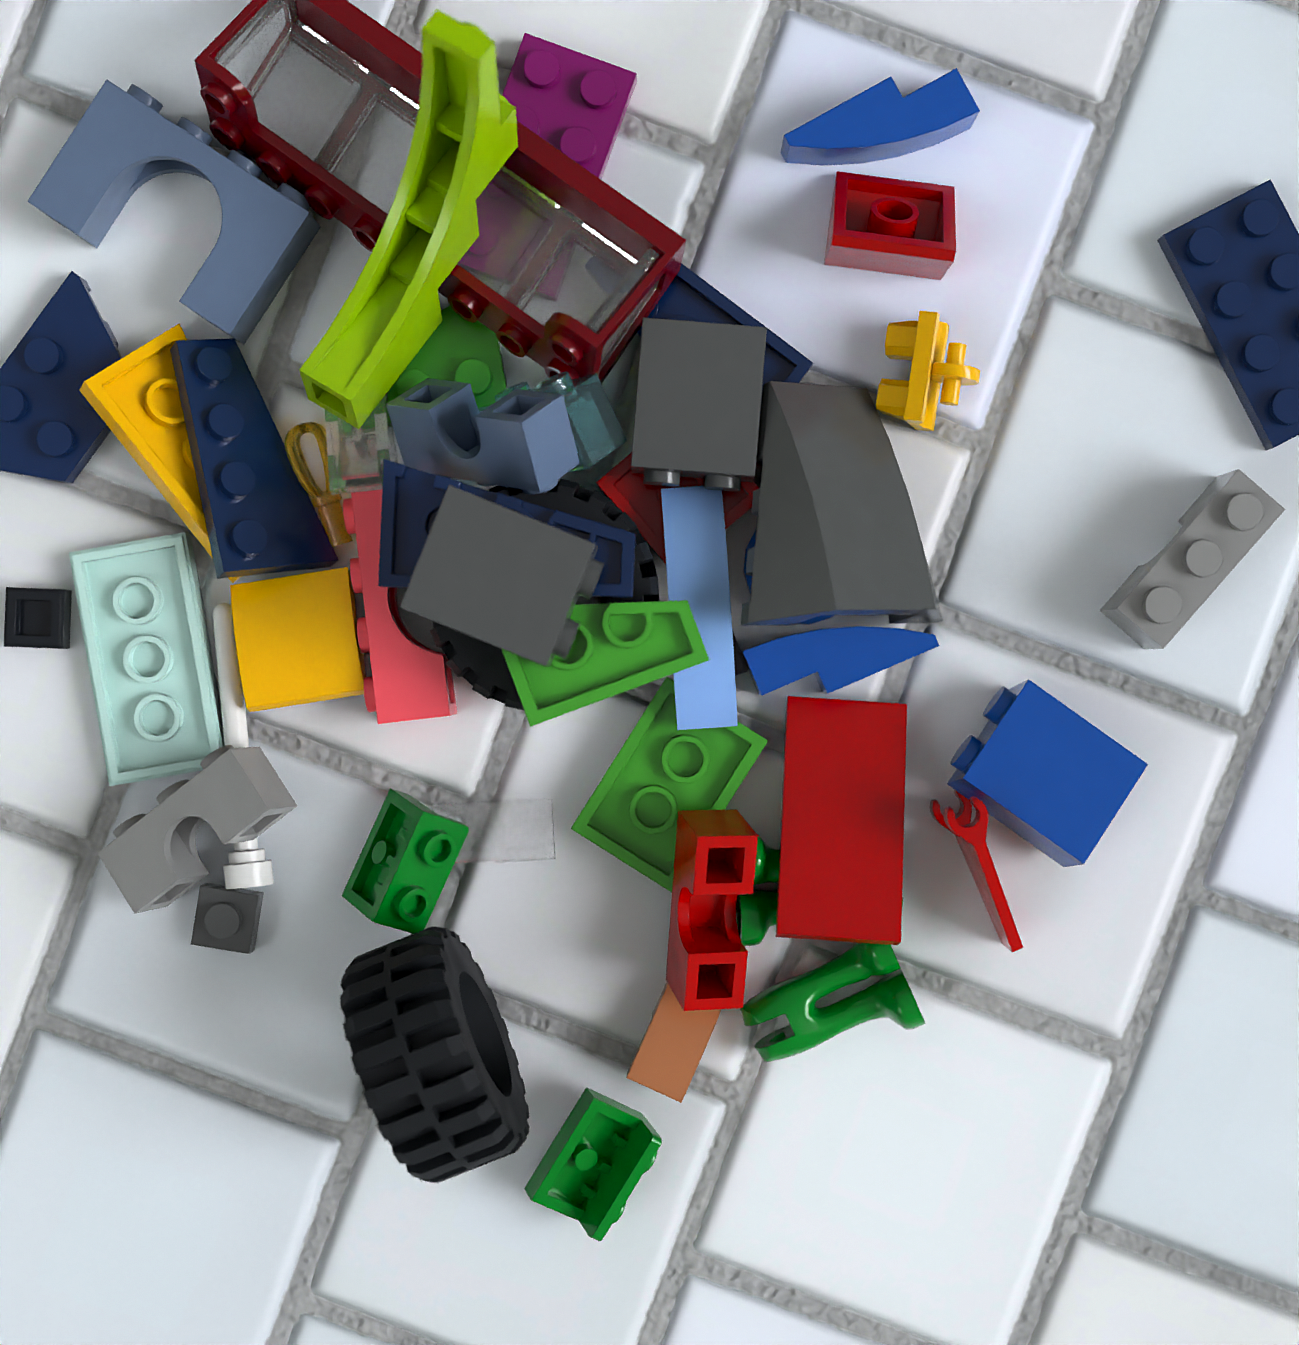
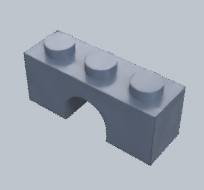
(512, 443)

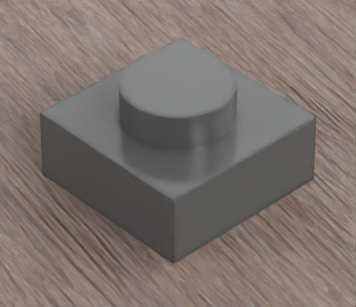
(227, 918)

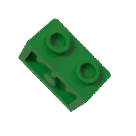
(404, 863)

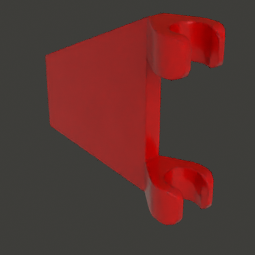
(972, 842)

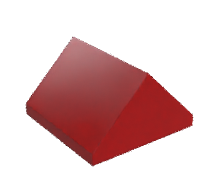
(891, 226)

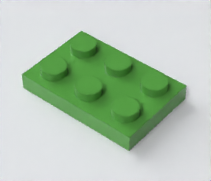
(657, 776)

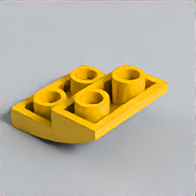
(297, 639)

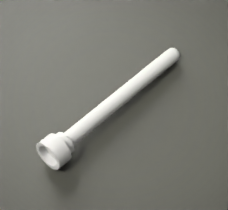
(247, 863)

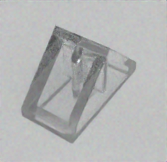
(359, 455)

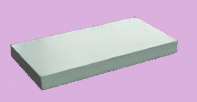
(148, 657)

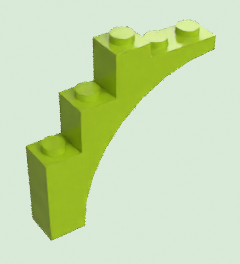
(455, 152)

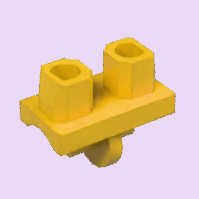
(924, 345)

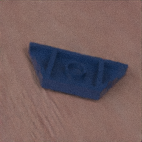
(44, 417)

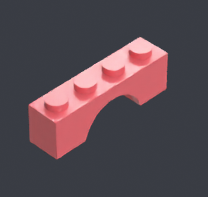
(406, 675)

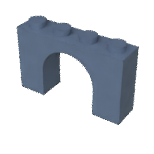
(126, 144)

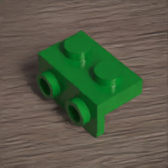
(595, 1162)

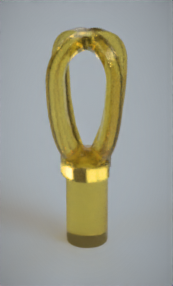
(326, 503)

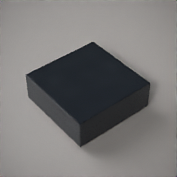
(37, 618)

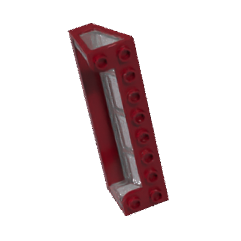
(333, 113)

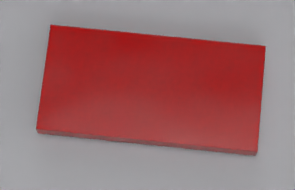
(842, 821)

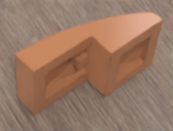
(672, 1046)

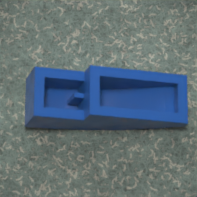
(884, 124)
(833, 655)

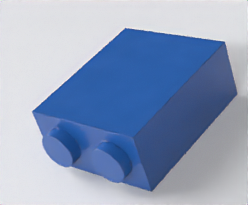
(1046, 772)

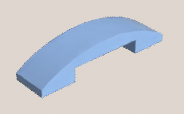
(700, 575)

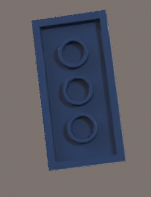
(1244, 289)

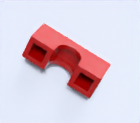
(704, 947)

